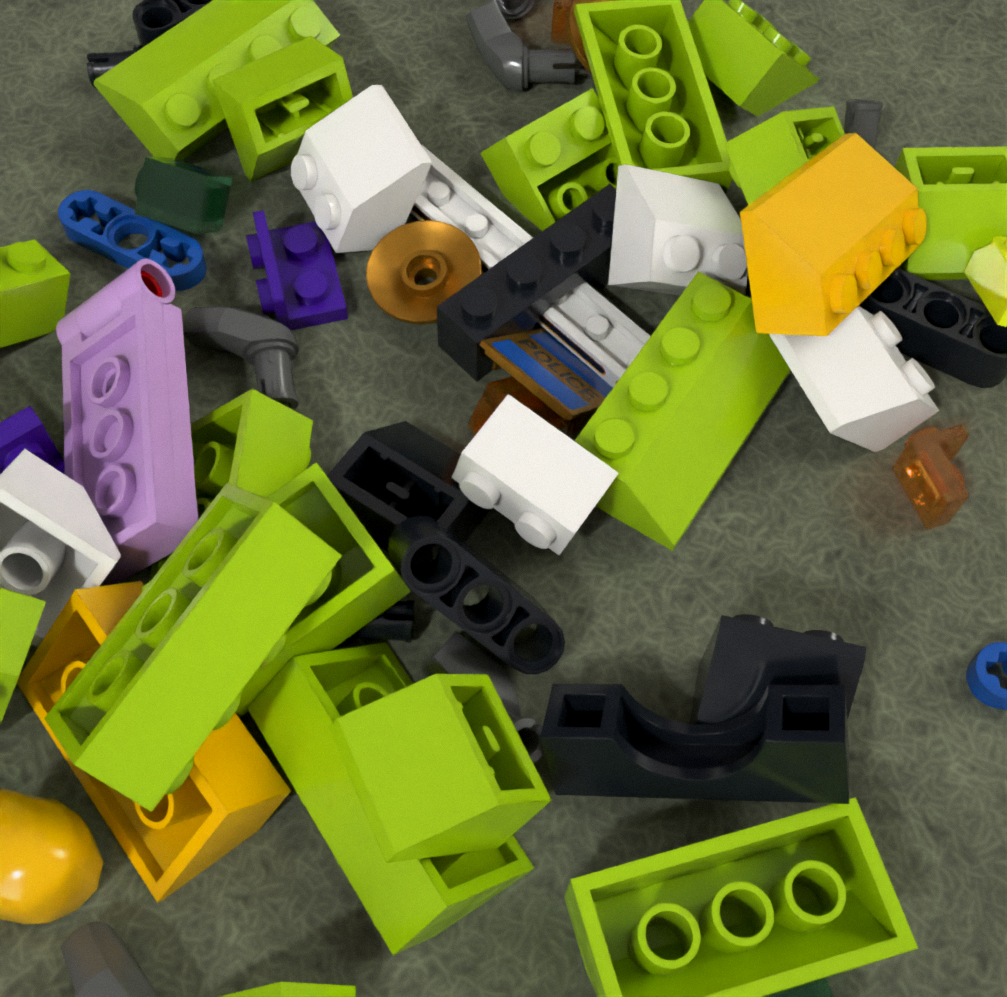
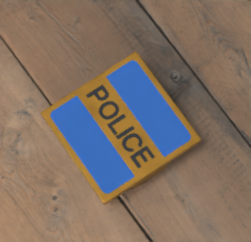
(550, 373)

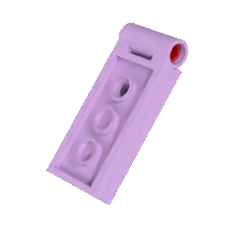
(130, 415)

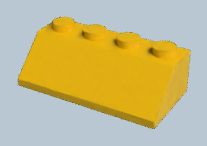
(828, 238)
(217, 805)

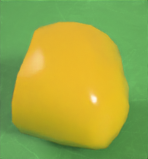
(45, 859)

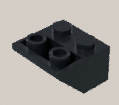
(401, 475)
(752, 653)

